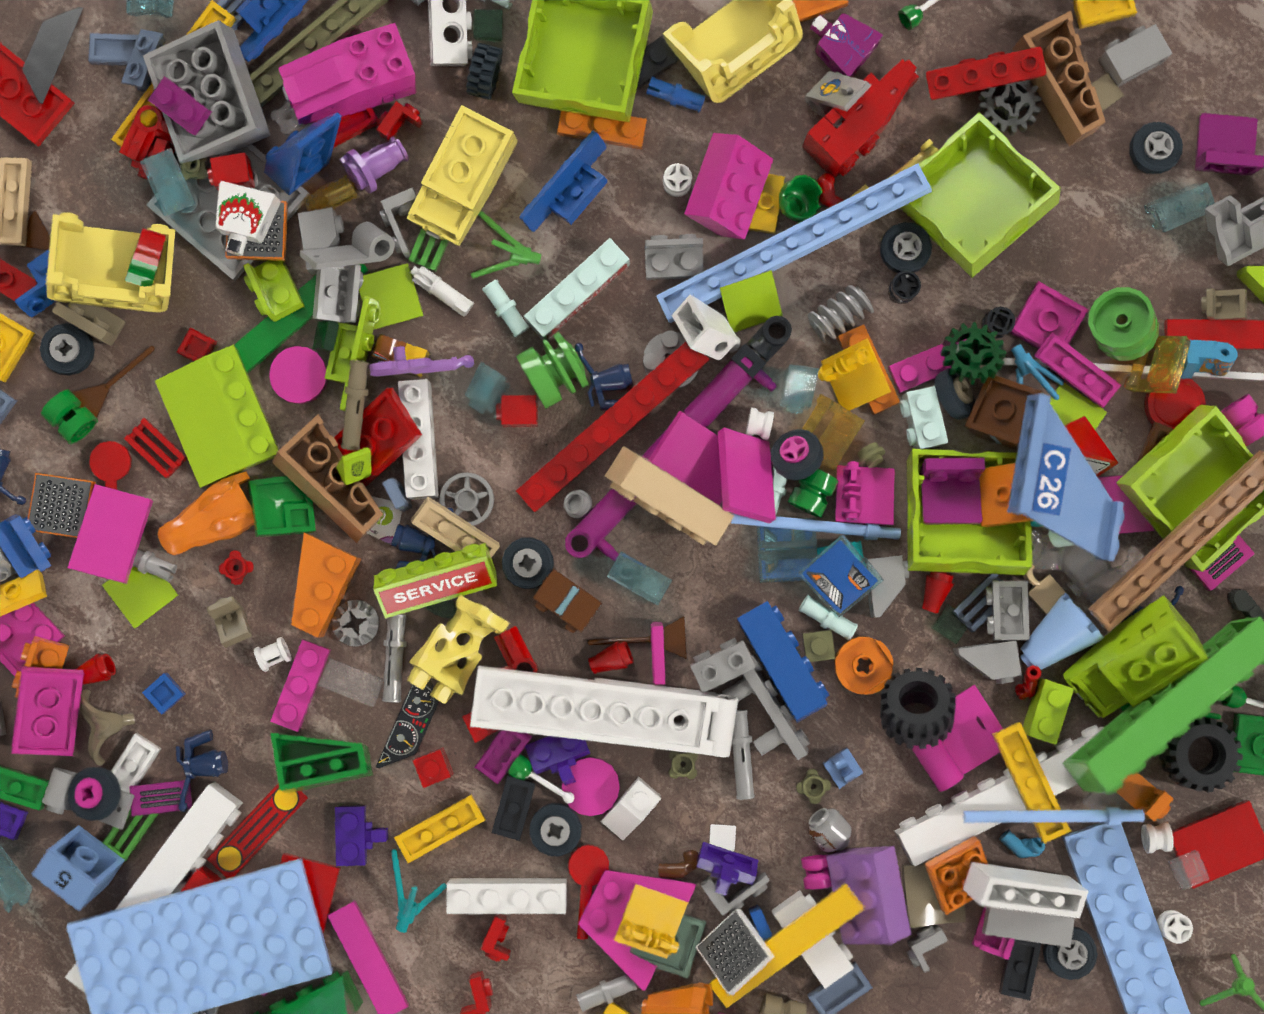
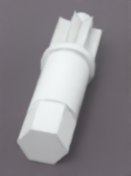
(441, 290)

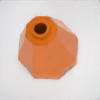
(680, 1000)

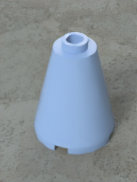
(1060, 635)

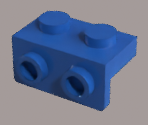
(21, 547)

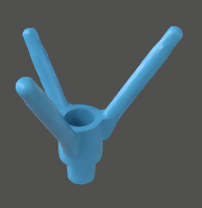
(1027, 365)

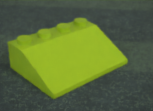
(217, 416)

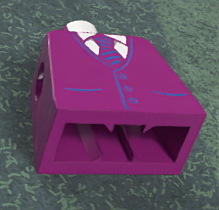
(845, 43)

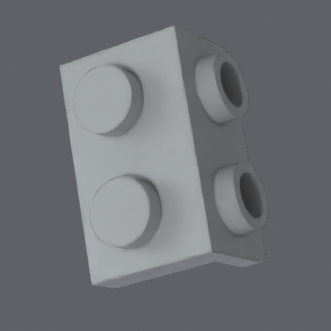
(338, 294)
(1009, 610)
(723, 665)

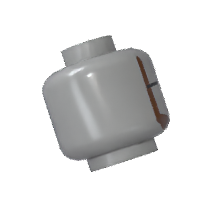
(829, 830)

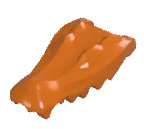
(214, 516)

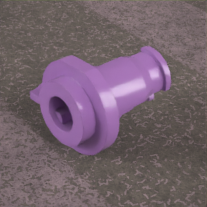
(373, 164)

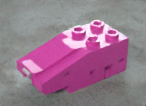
(349, 75)

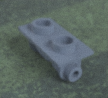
(136, 70)

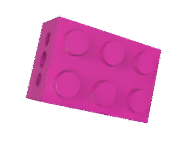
(729, 185)

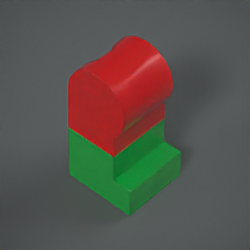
(145, 258)

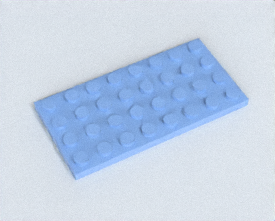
(203, 945)

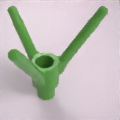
(518, 255)
(1241, 986)

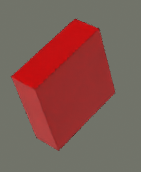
(196, 345)

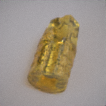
(332, 195)

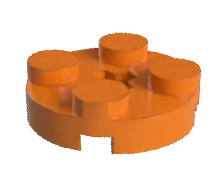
(847, 661)

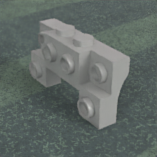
(1235, 229)

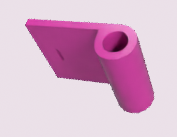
(966, 744)

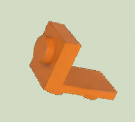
(1145, 797)

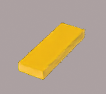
(439, 828)

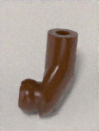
(680, 869)

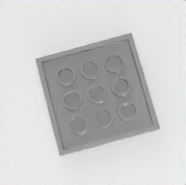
(198, 221)

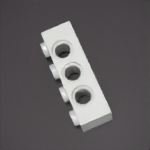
(441, 51)
(420, 457)

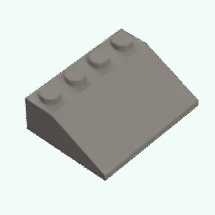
(215, 74)

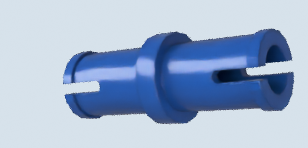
(675, 94)

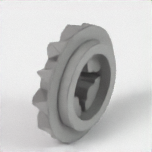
(367, 629)

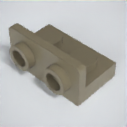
(92, 320)

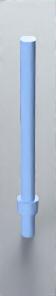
(868, 531)
(1110, 815)

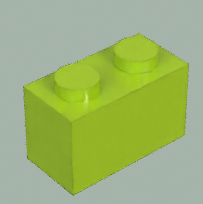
(1047, 711)

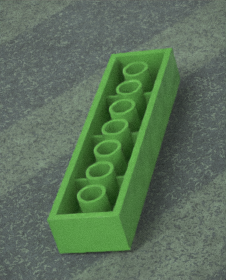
(1148, 726)

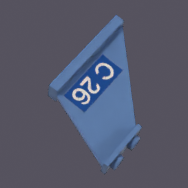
(1059, 487)

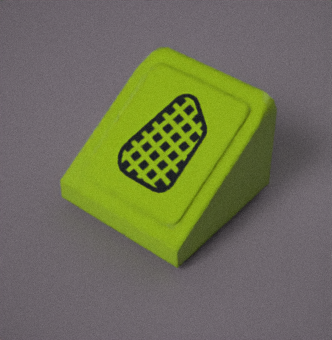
(355, 466)

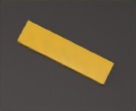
(1029, 778)

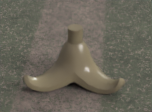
(102, 725)

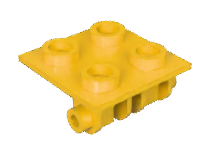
(854, 375)
(651, 922)

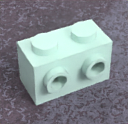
(923, 418)

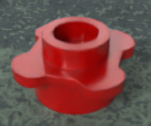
(227, 567)

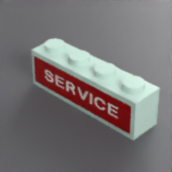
(577, 289)

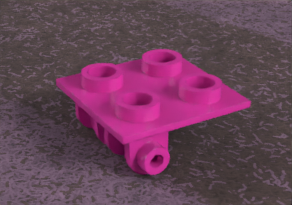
(864, 494)

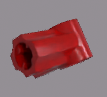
(141, 137)
(514, 649)

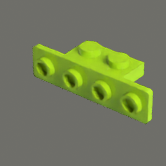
(352, 344)

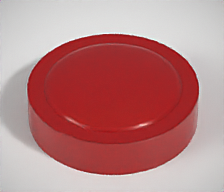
(1173, 408)

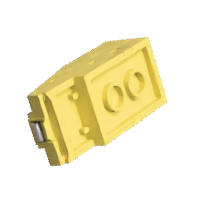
(461, 176)

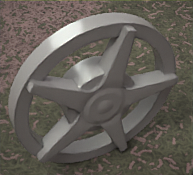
(468, 499)

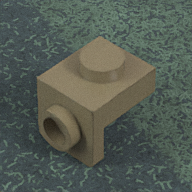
(1225, 304)
(230, 621)

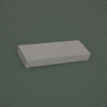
(1028, 926)

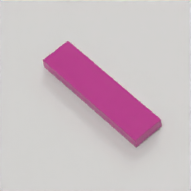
(368, 959)

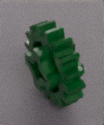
(970, 354)

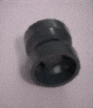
(908, 284)
(996, 324)

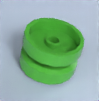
(1123, 323)

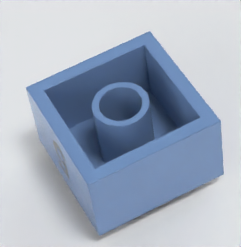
(78, 867)

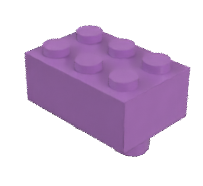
(876, 882)

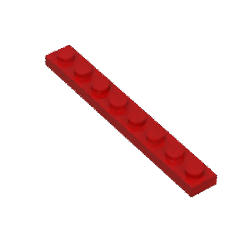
(611, 426)

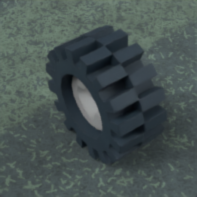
(484, 71)

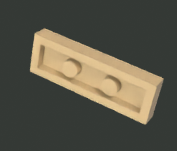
(14, 200)
(450, 528)

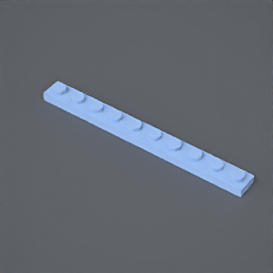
(801, 238)

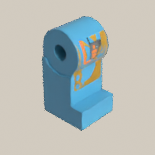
(1209, 358)

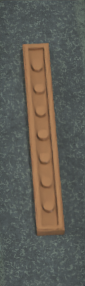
(1180, 544)

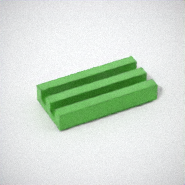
(423, 261)
(135, 841)

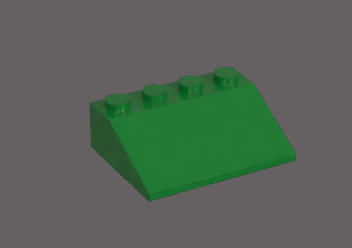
(333, 996)

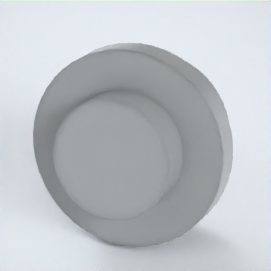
(578, 504)

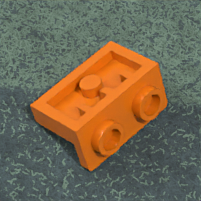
(42, 654)

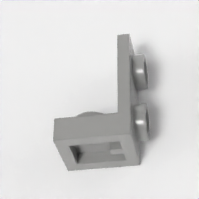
(394, 205)
(735, 901)

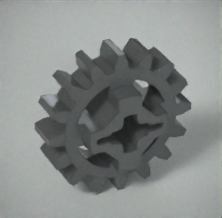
(1021, 100)

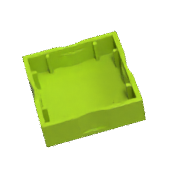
(584, 56)
(980, 195)
(1185, 472)
(963, 546)

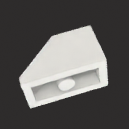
(631, 808)

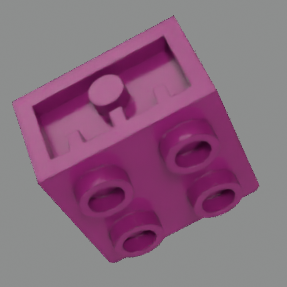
(1227, 145)
(951, 490)

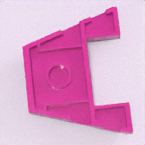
(606, 911)

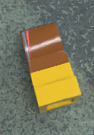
(384, 350)

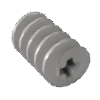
(839, 312)

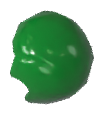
(800, 198)

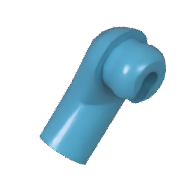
(1022, 847)

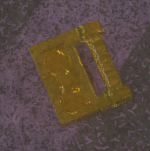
(1165, 366)
(839, 431)

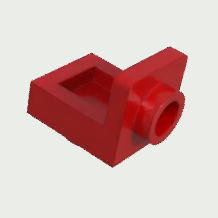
(391, 121)
(481, 991)

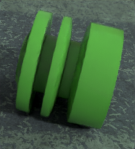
(552, 370)

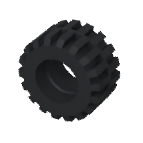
(917, 688)
(1221, 765)

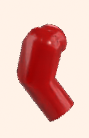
(828, 196)
(1030, 683)

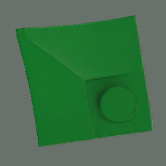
(280, 507)

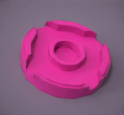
(298, 375)
(594, 788)

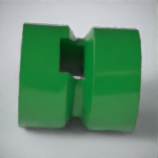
(71, 419)
(812, 493)

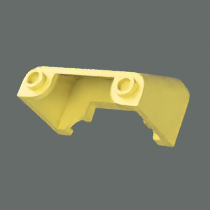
(736, 43)
(93, 262)

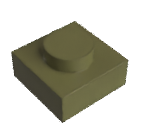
(818, 645)

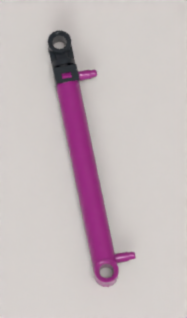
(704, 409)

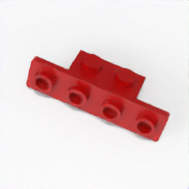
(986, 73)

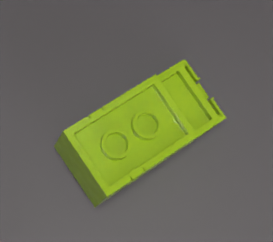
(1136, 659)

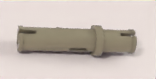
(356, 395)

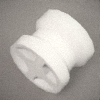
(677, 174)
(759, 423)
(1157, 837)
(1181, 928)

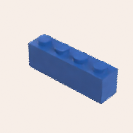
(782, 661)

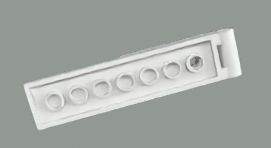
(604, 711)

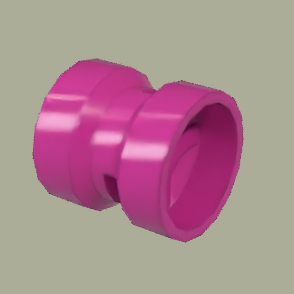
(816, 872)

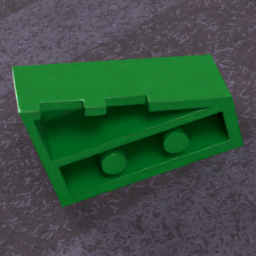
(315, 762)

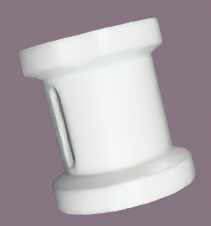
(272, 654)

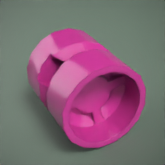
(1245, 419)

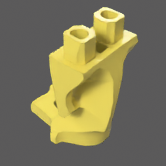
(442, 663)

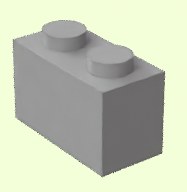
(1135, 55)

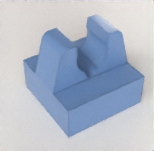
(842, 767)

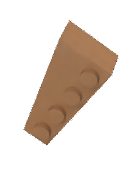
(1066, 85)
(311, 465)

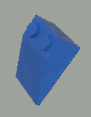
(302, 154)

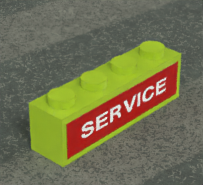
(435, 580)

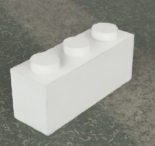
(826, 957)

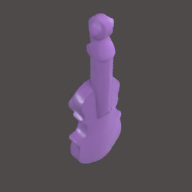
(417, 366)

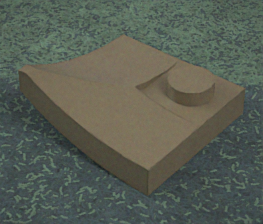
(921, 899)

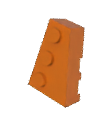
(321, 584)

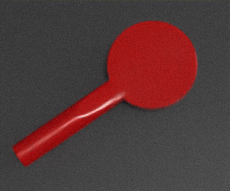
(110, 462)
(586, 868)

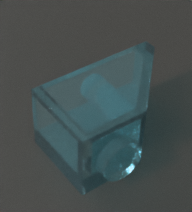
(798, 388)
(486, 389)

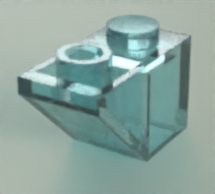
(639, 578)

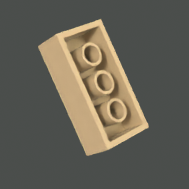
(661, 492)

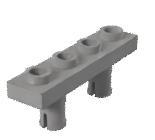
(766, 692)

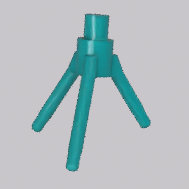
(408, 907)

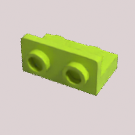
(273, 288)

